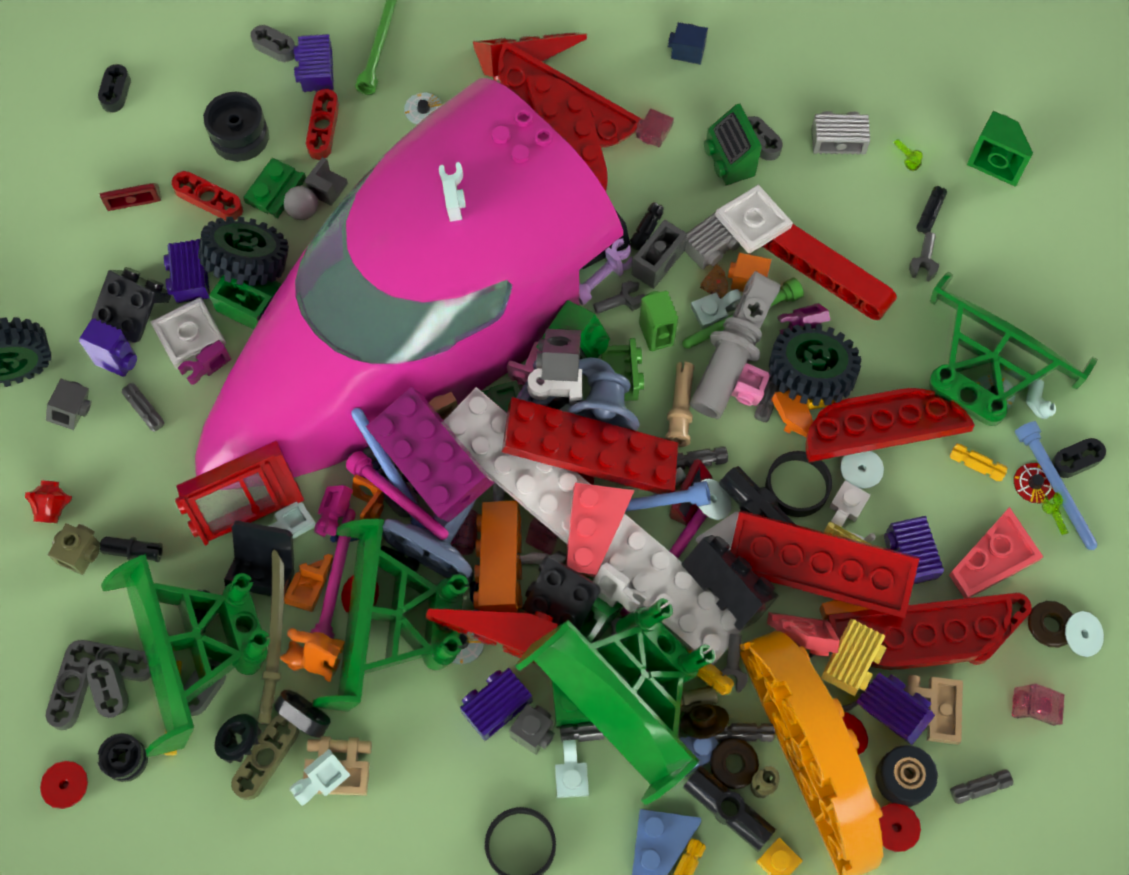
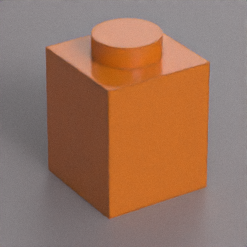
(745, 267)

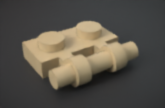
(946, 705)
(359, 770)

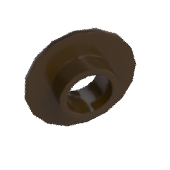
(1037, 627)
(705, 721)
(749, 759)

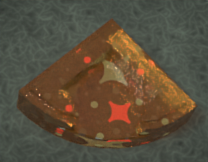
(715, 282)

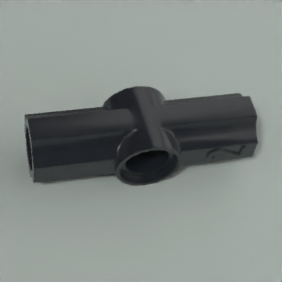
(752, 497)
(745, 823)

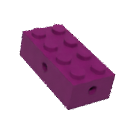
(429, 455)

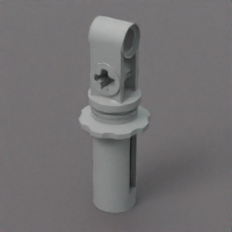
(734, 346)

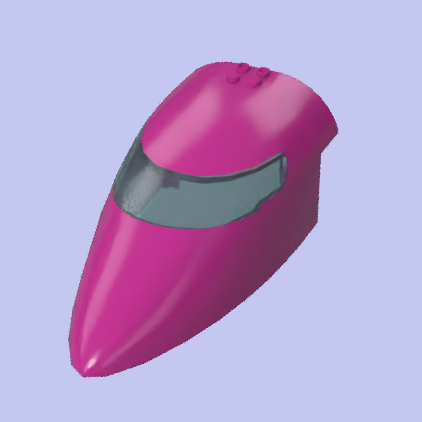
(407, 296)

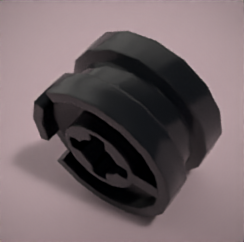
(135, 757)

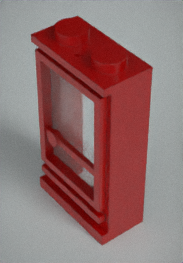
(238, 492)

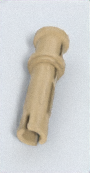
(680, 416)

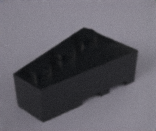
(730, 580)

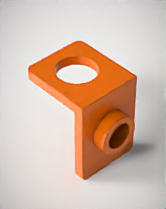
(375, 503)

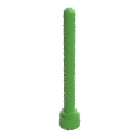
(367, 81)
(789, 291)

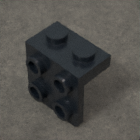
(128, 301)
(253, 555)
(561, 592)

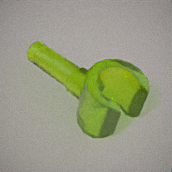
(913, 158)
(1053, 509)

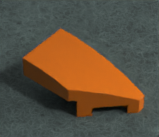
(793, 413)
(308, 584)

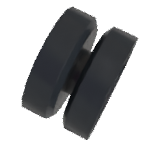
(236, 126)

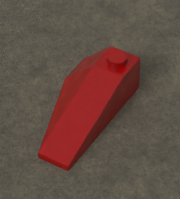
(489, 50)
(510, 629)

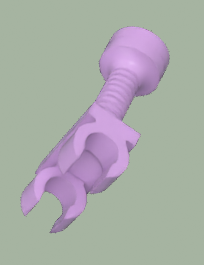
(613, 264)

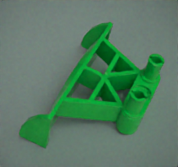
(991, 407)
(437, 648)
(244, 651)
(625, 702)

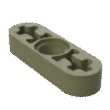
(246, 773)

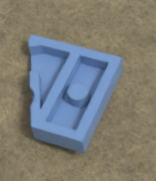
(661, 841)

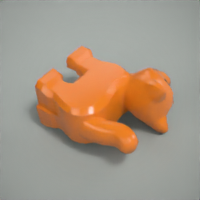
(317, 656)

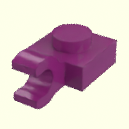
(810, 314)
(208, 361)

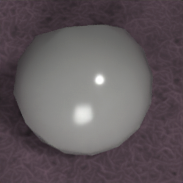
(300, 202)

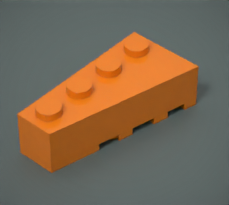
(499, 561)

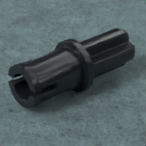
(131, 548)

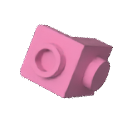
(521, 372)
(751, 385)

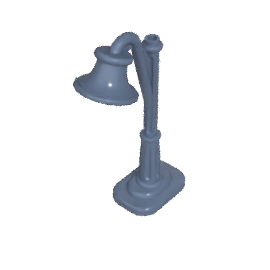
(602, 404)

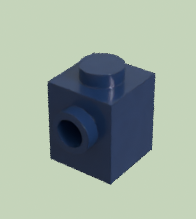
(688, 43)

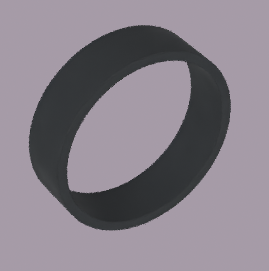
(823, 469)
(520, 810)

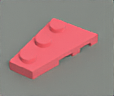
(593, 523)
(996, 556)
(807, 632)

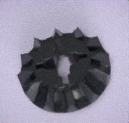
(226, 743)

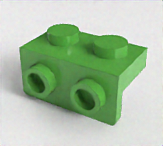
(625, 361)

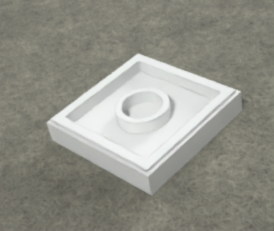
(753, 219)
(187, 331)

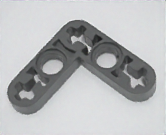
(73, 668)

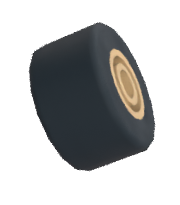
(898, 783)

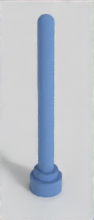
(1030, 435)
(383, 458)
(696, 494)

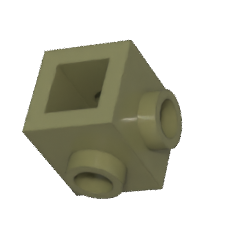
(74, 548)

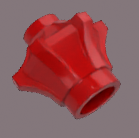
(47, 501)

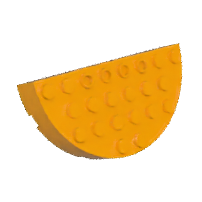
(817, 750)

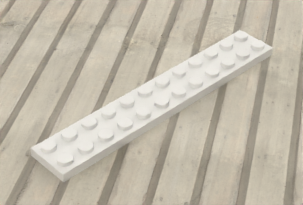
(548, 496)

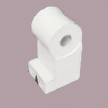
(543, 389)

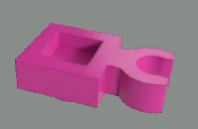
(333, 505)

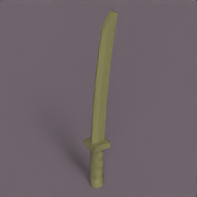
(271, 674)

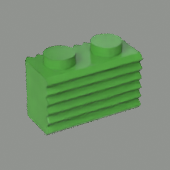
(658, 320)

